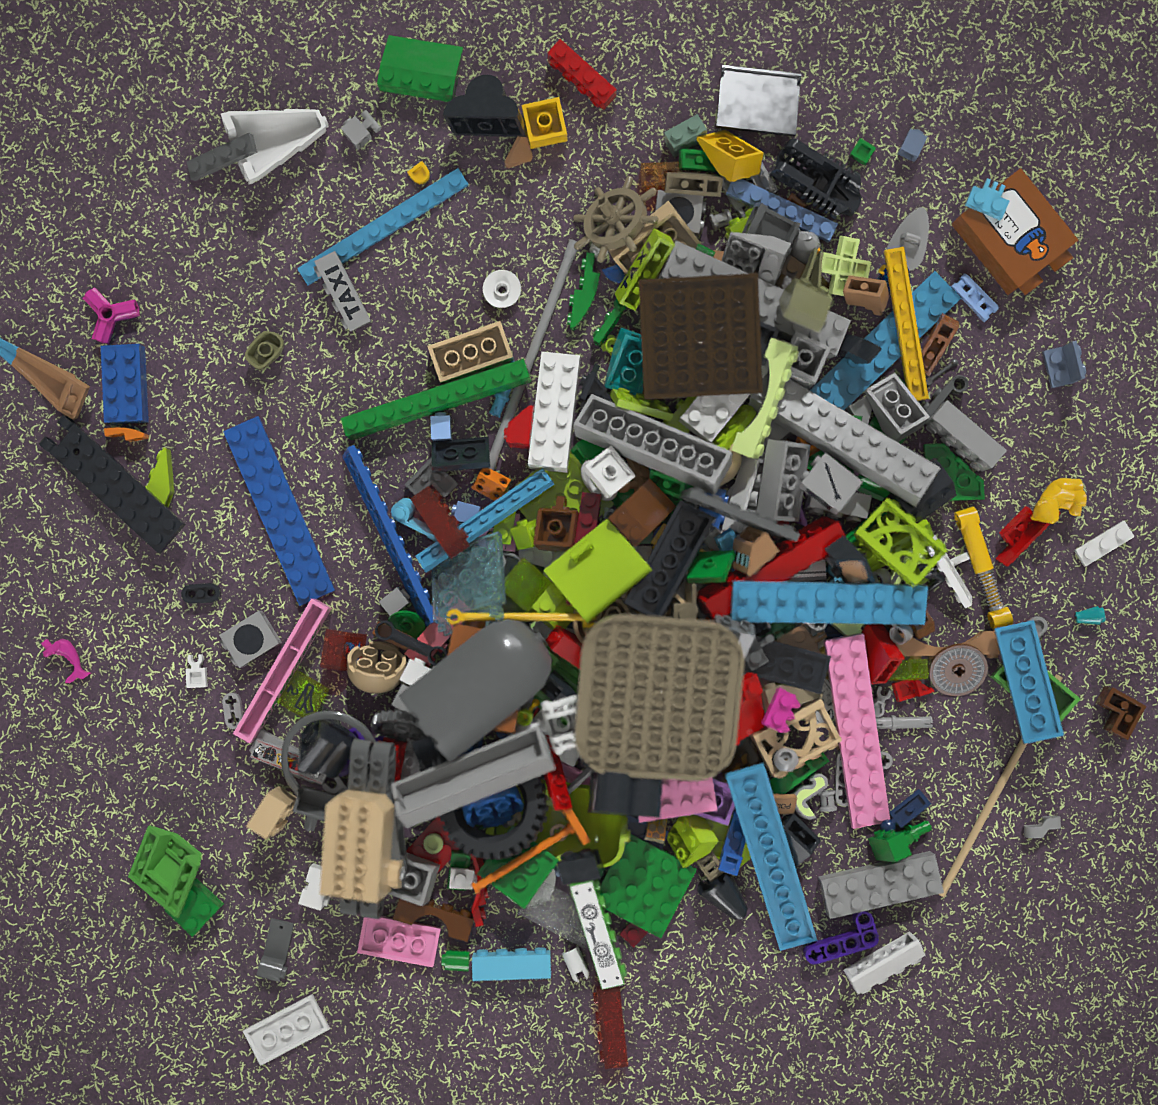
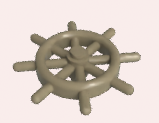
(615, 218)

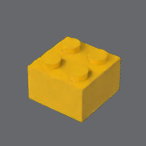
(544, 123)

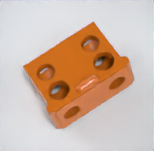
(491, 483)

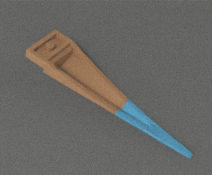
(54, 383)

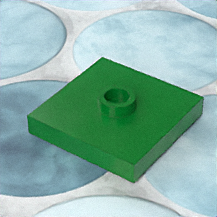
(711, 566)

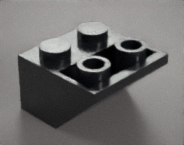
(800, 838)

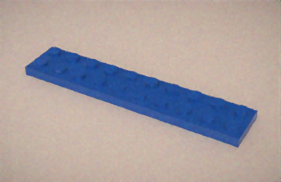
(279, 510)
(386, 528)

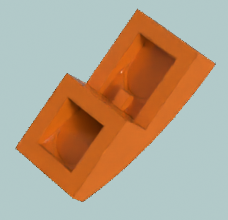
(130, 434)

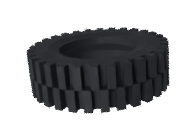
(504, 845)

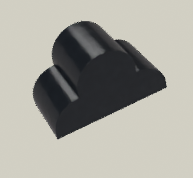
(485, 111)
(324, 747)
(624, 795)

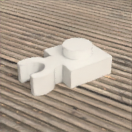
(196, 675)

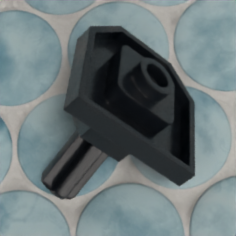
(592, 385)

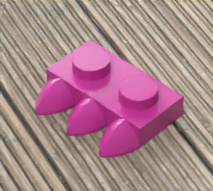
(780, 710)

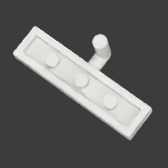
(952, 577)

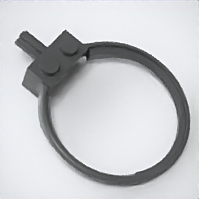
(310, 800)

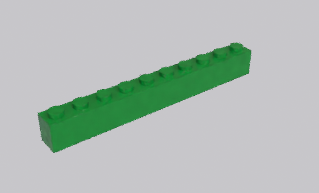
(436, 400)

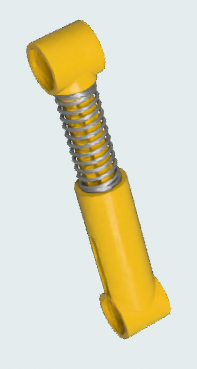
(968, 523)

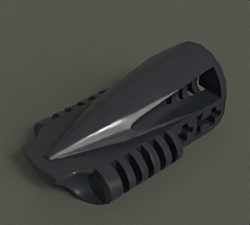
(833, 185)

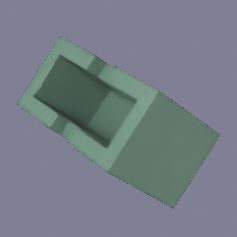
(684, 135)

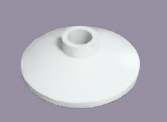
(499, 279)

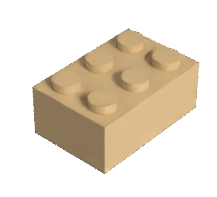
(272, 813)

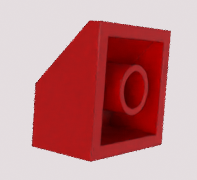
(520, 429)

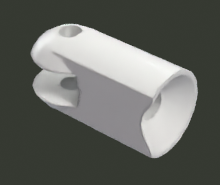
(575, 963)

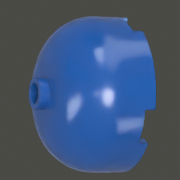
(494, 809)

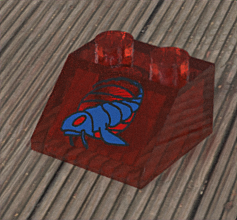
(337, 647)

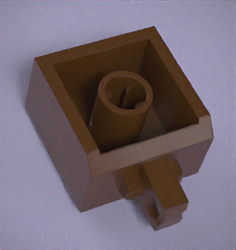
(549, 521)

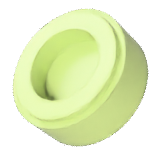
(433, 843)

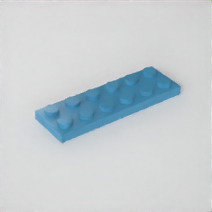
(1028, 682)

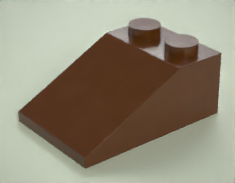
(641, 512)

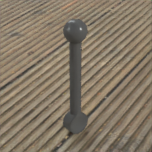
(954, 362)

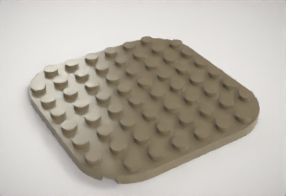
(659, 697)

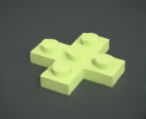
(844, 264)

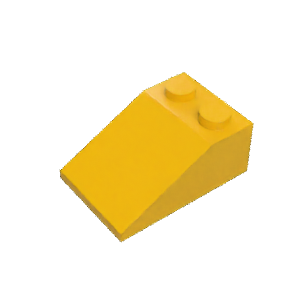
(731, 155)

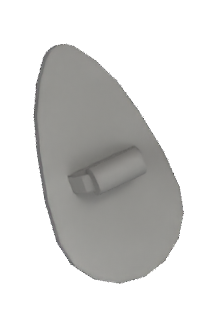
(913, 236)

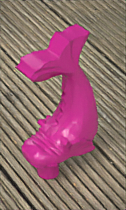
(66, 649)

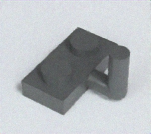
(755, 655)

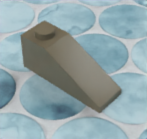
(693, 184)
(802, 695)

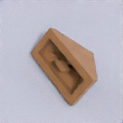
(519, 153)

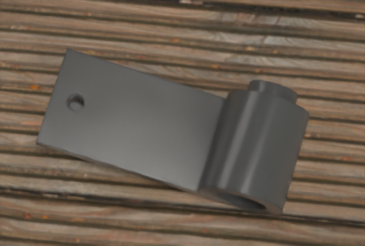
(276, 951)

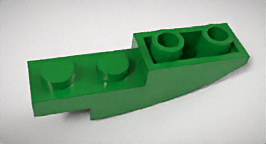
(583, 299)
(795, 777)

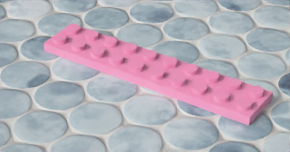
(858, 730)

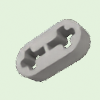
(227, 708)

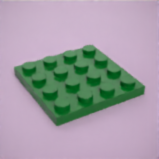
(646, 886)

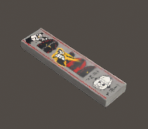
(271, 755)

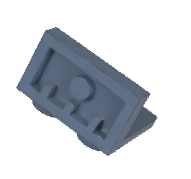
(1064, 365)

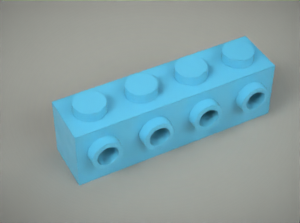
(511, 964)

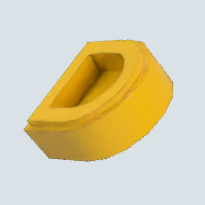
(419, 173)

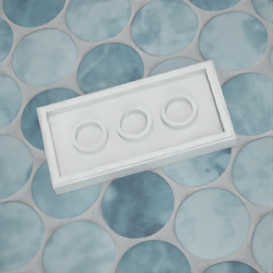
(286, 1029)

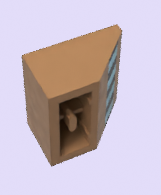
(752, 550)

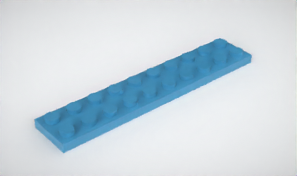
(850, 380)
(828, 602)
(771, 856)

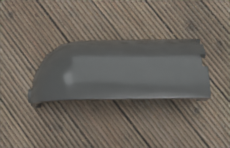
(479, 685)

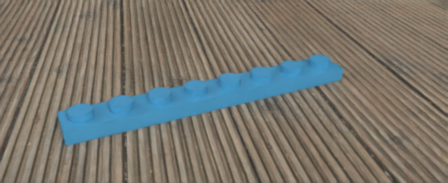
(490, 516)

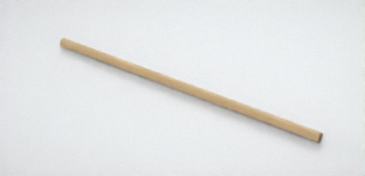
(984, 814)

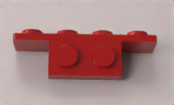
(1019, 535)
(556, 783)

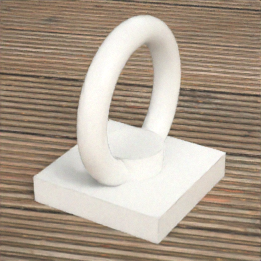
(607, 472)

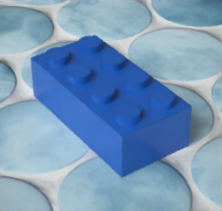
(124, 384)

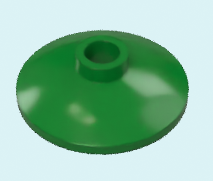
(408, 623)

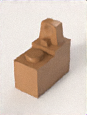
(866, 293)

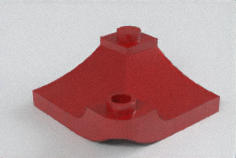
(751, 707)

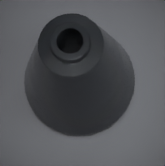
(724, 895)

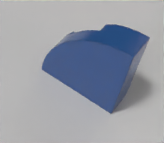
(614, 273)

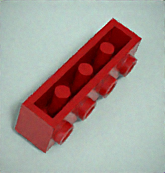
(580, 73)

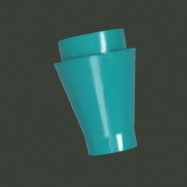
(1091, 616)

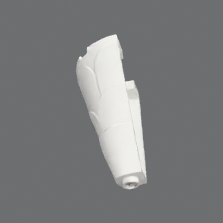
(276, 136)

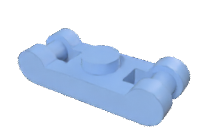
(975, 297)

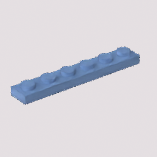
(810, 221)

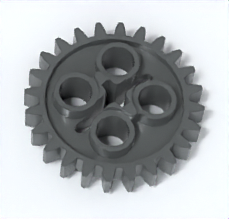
(397, 725)

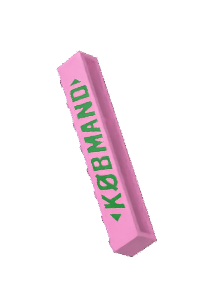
(282, 670)

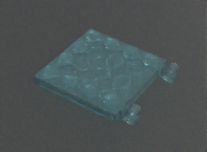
(470, 582)

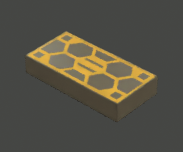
(656, 830)

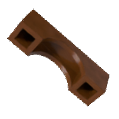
(457, 922)

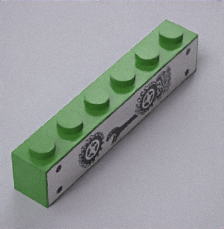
(598, 933)

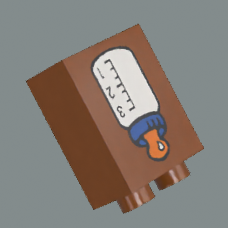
(1020, 242)

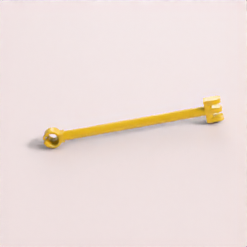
(519, 617)

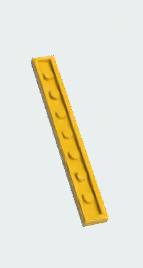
(906, 322)

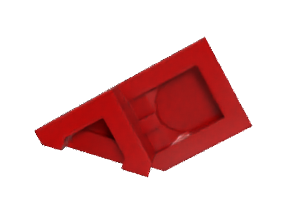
(909, 689)

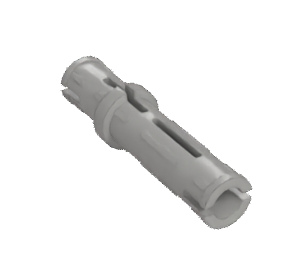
(903, 722)

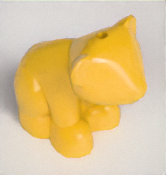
(1060, 494)

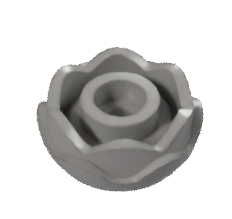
(790, 764)

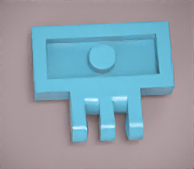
(988, 200)

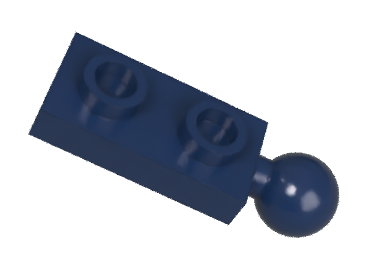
(906, 811)

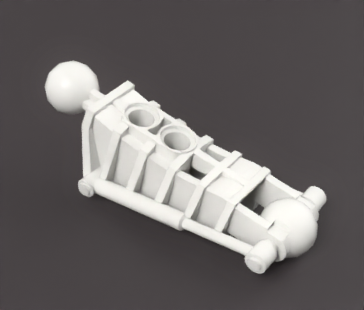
(556, 730)

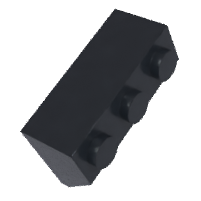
(937, 494)

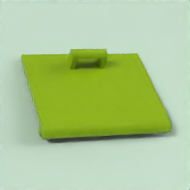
(597, 570)

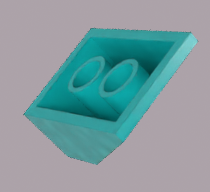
(626, 363)

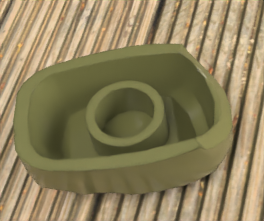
(264, 349)

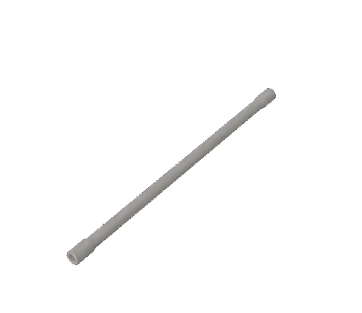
(569, 256)

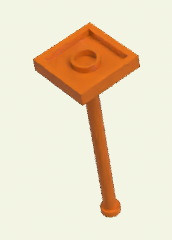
(573, 827)

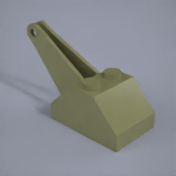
(807, 300)

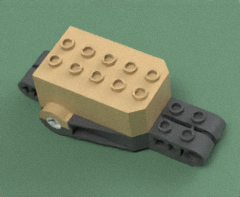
(363, 834)

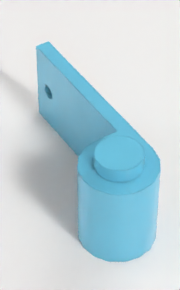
(403, 513)

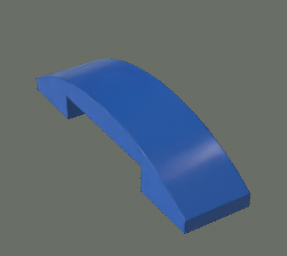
(733, 847)

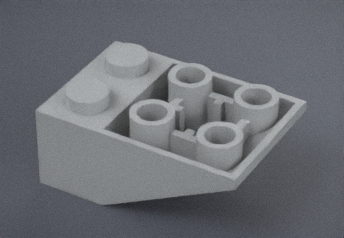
(756, 254)

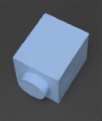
(441, 427)

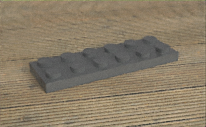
(734, 512)

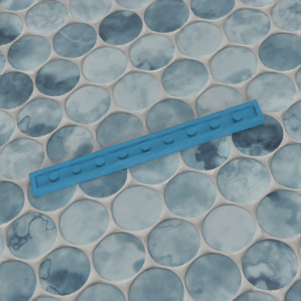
(389, 222)

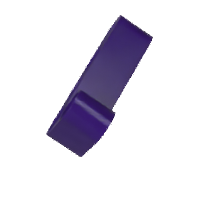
(839, 940)

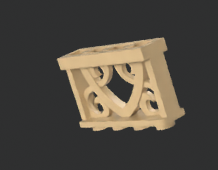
(806, 712)

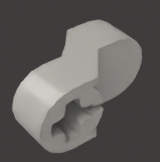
(1041, 829)

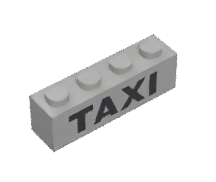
(342, 290)

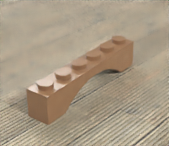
(983, 640)

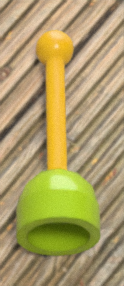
(527, 714)

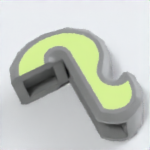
(806, 791)

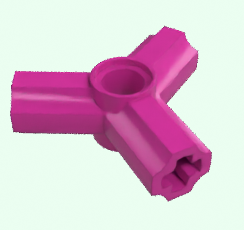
(120, 311)

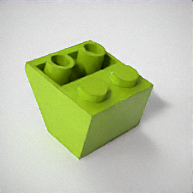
(691, 839)

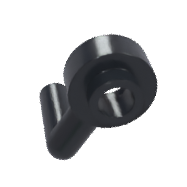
(933, 573)

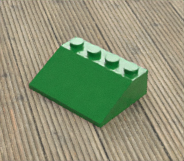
(420, 68)

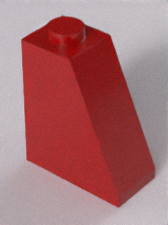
(565, 645)
(881, 653)

